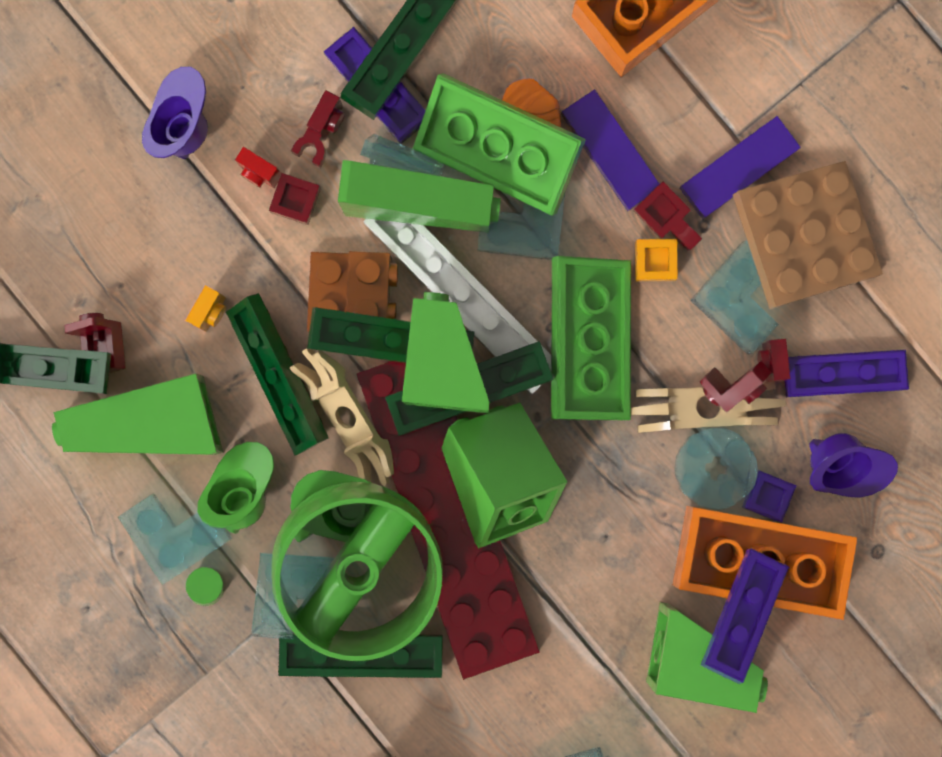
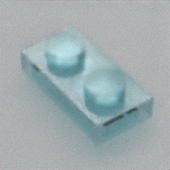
(395, 155)

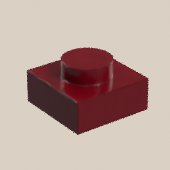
(294, 199)
(776, 359)

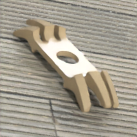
(332, 392)
(684, 412)

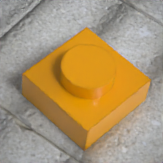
(656, 260)
(207, 309)

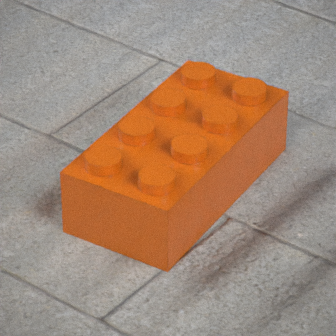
(634, 28)
(817, 560)

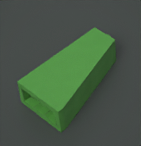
(415, 198)
(150, 420)

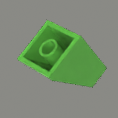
(440, 359)
(502, 473)
(678, 672)

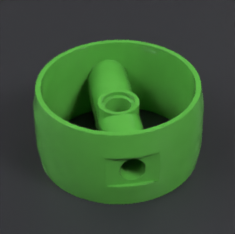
(337, 593)

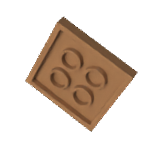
(807, 234)

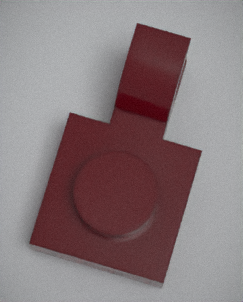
(325, 119)
(664, 213)

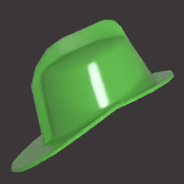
(237, 488)
(336, 522)

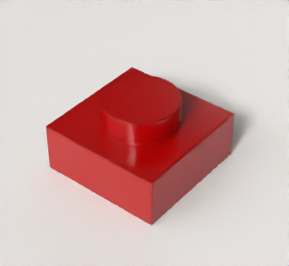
(257, 169)

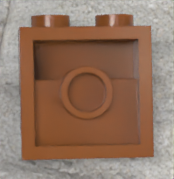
(352, 283)

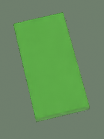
(498, 144)
(591, 339)

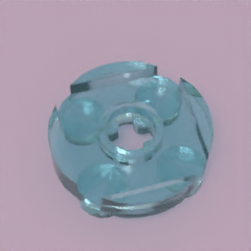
(733, 453)

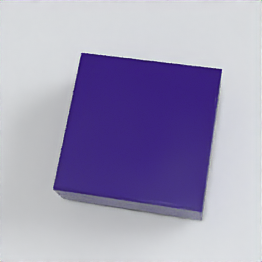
(769, 497)

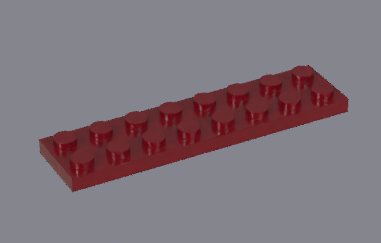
(478, 588)

